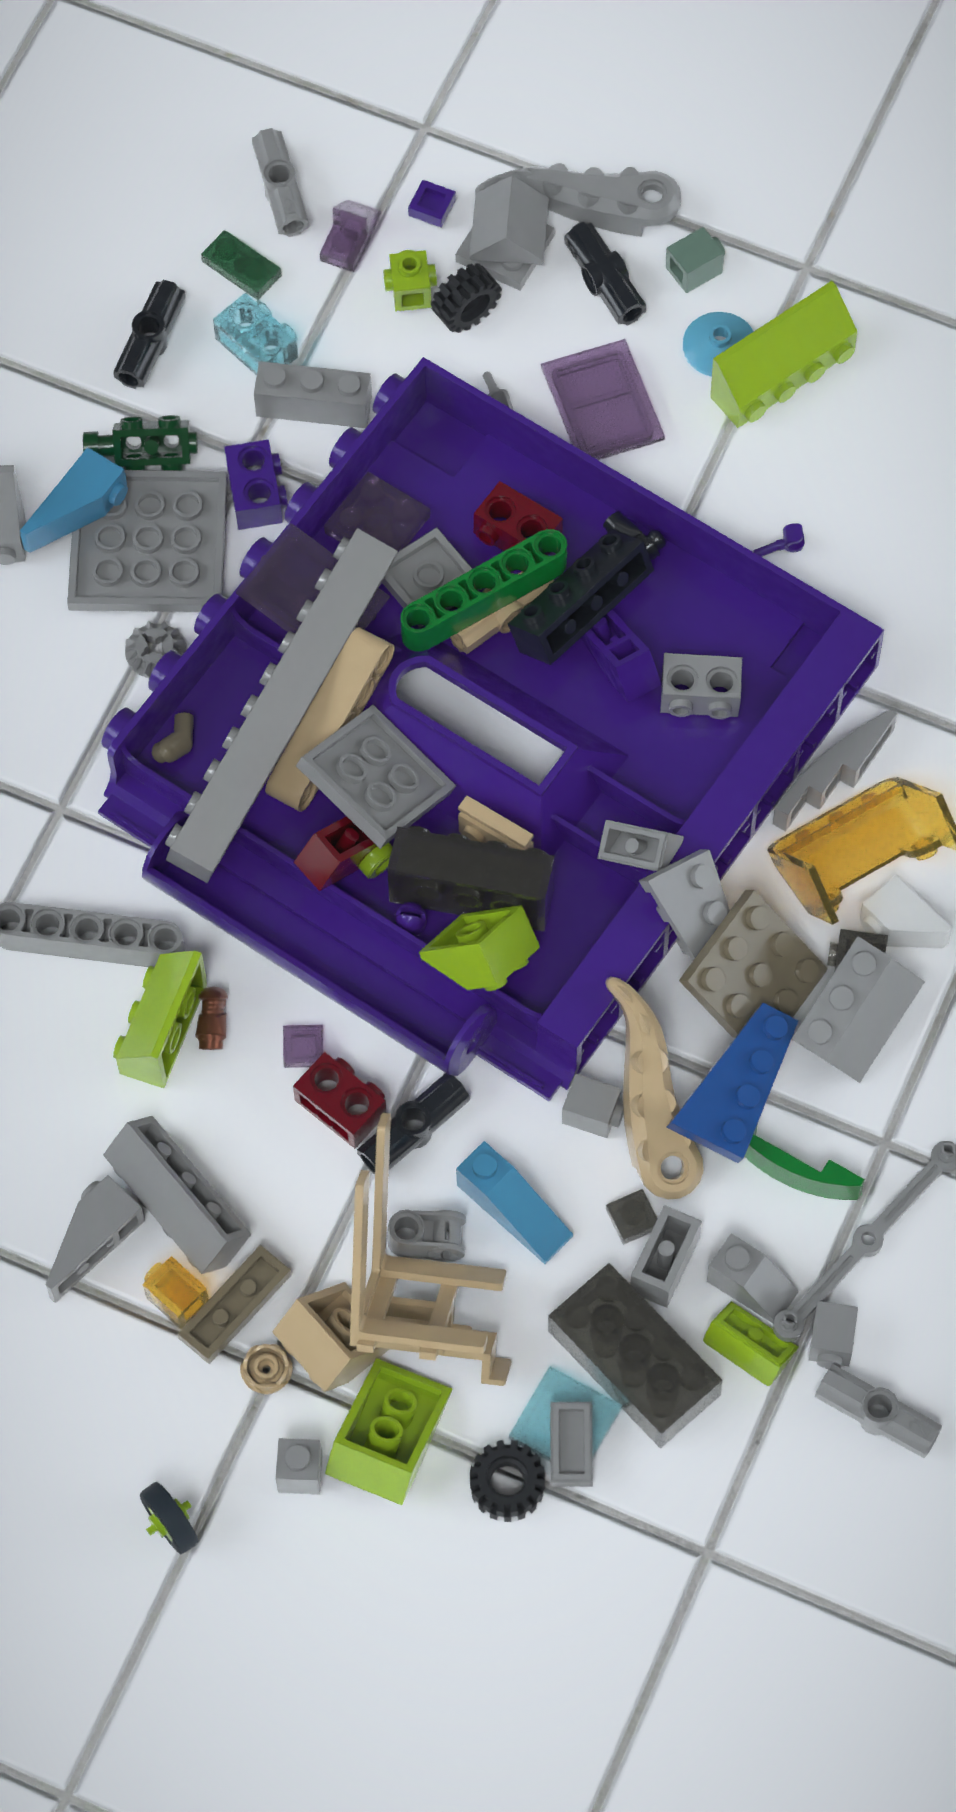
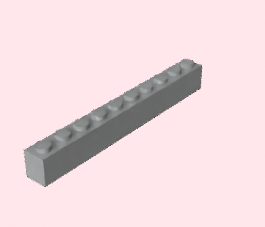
(281, 705)

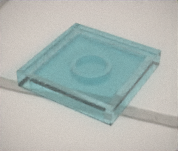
(555, 1386)

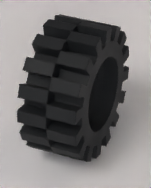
(466, 298)
(507, 1505)

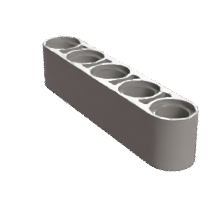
(74, 923)

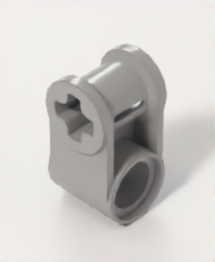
(430, 1234)

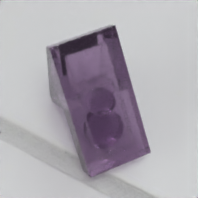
(349, 234)

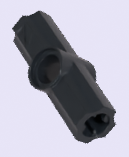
(605, 273)
(142, 350)
(431, 1108)

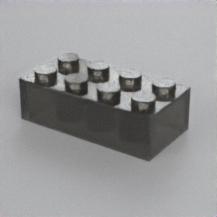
(469, 875)
(634, 1355)

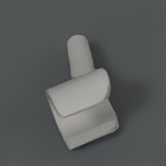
(499, 394)

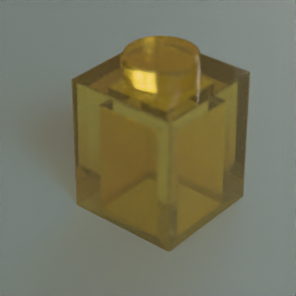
(174, 1291)

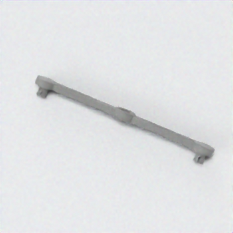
(788, 1323)

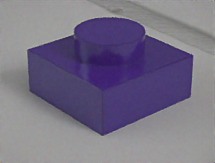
(432, 203)

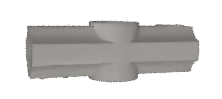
(283, 197)
(902, 1424)

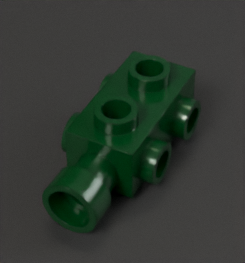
(153, 446)

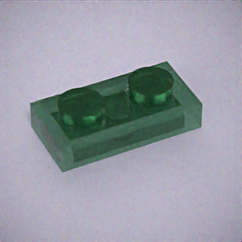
(241, 264)

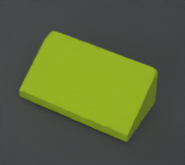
(749, 1343)

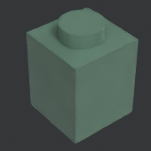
(695, 259)

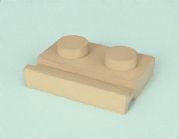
(485, 825)

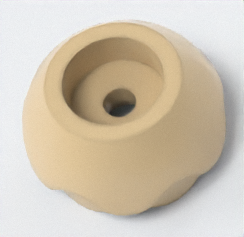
(266, 1356)

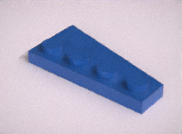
(735, 1090)

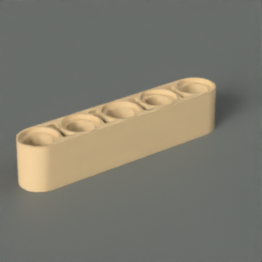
(335, 704)

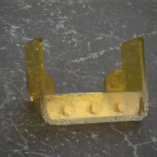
(859, 839)

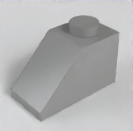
(750, 1278)

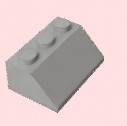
(858, 1009)

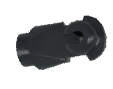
(653, 541)

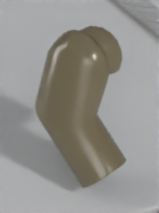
(177, 743)

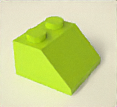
(483, 947)

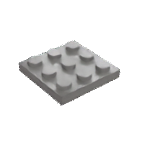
(376, 776)

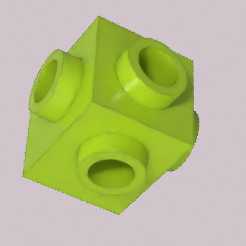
(410, 280)

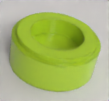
(376, 861)

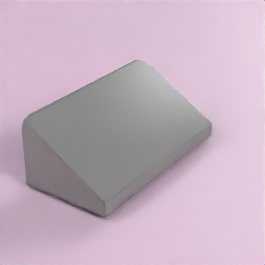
(638, 846)

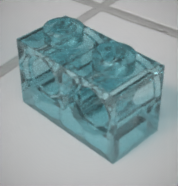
(250, 341)

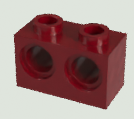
(522, 517)
(333, 1105)

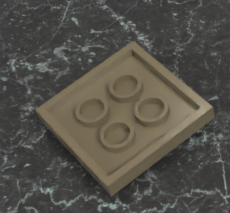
(751, 963)

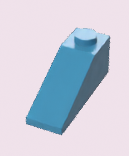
(77, 500)
(511, 1202)

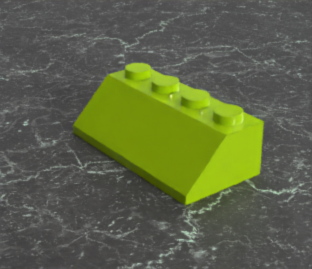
(783, 356)

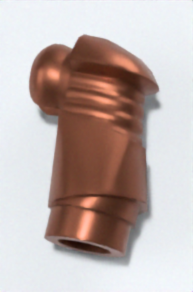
(212, 1021)

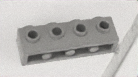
(176, 1194)

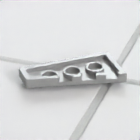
(689, 899)

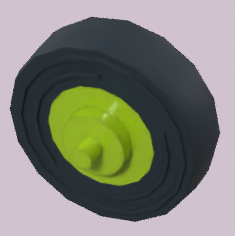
(168, 1517)

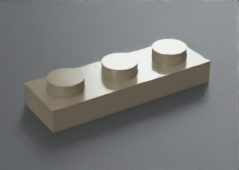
(234, 1304)

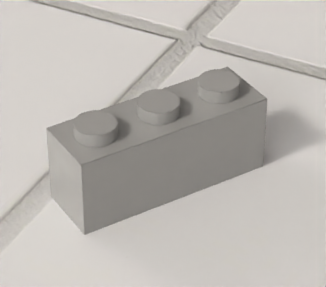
(313, 394)

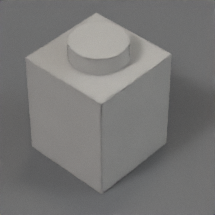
(592, 1106)
(833, 1334)
(298, 1466)

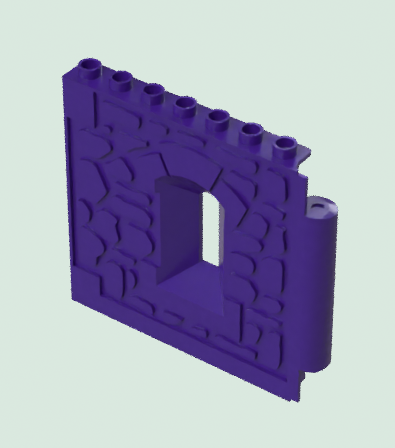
(618, 763)

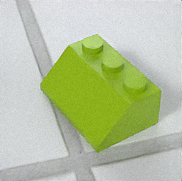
(161, 1017)

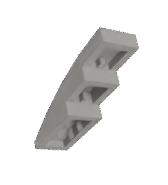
(842, 762)

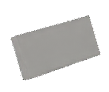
(571, 1444)

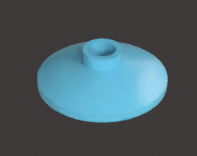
(699, 339)

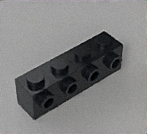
(581, 597)

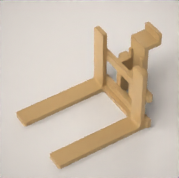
(408, 1323)

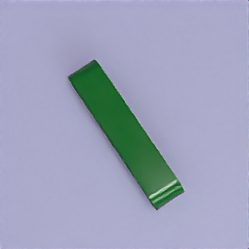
(477, 605)

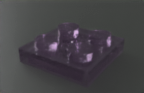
(380, 512)

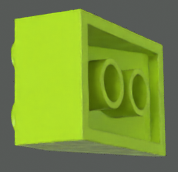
(387, 1431)

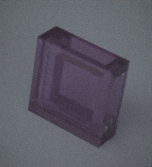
(302, 1045)

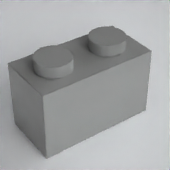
(666, 1255)

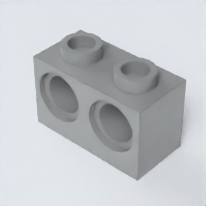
(701, 675)

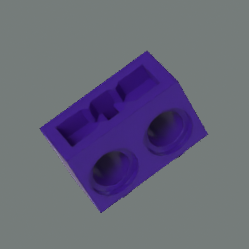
(253, 484)

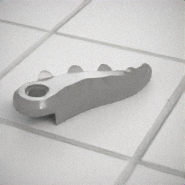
(602, 199)

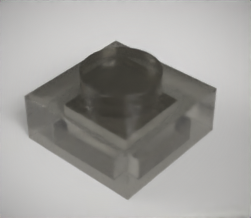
(632, 1216)

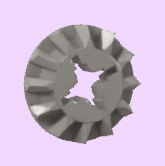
(137, 648)

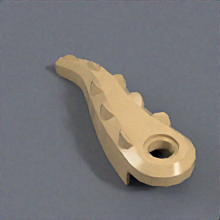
(651, 1100)

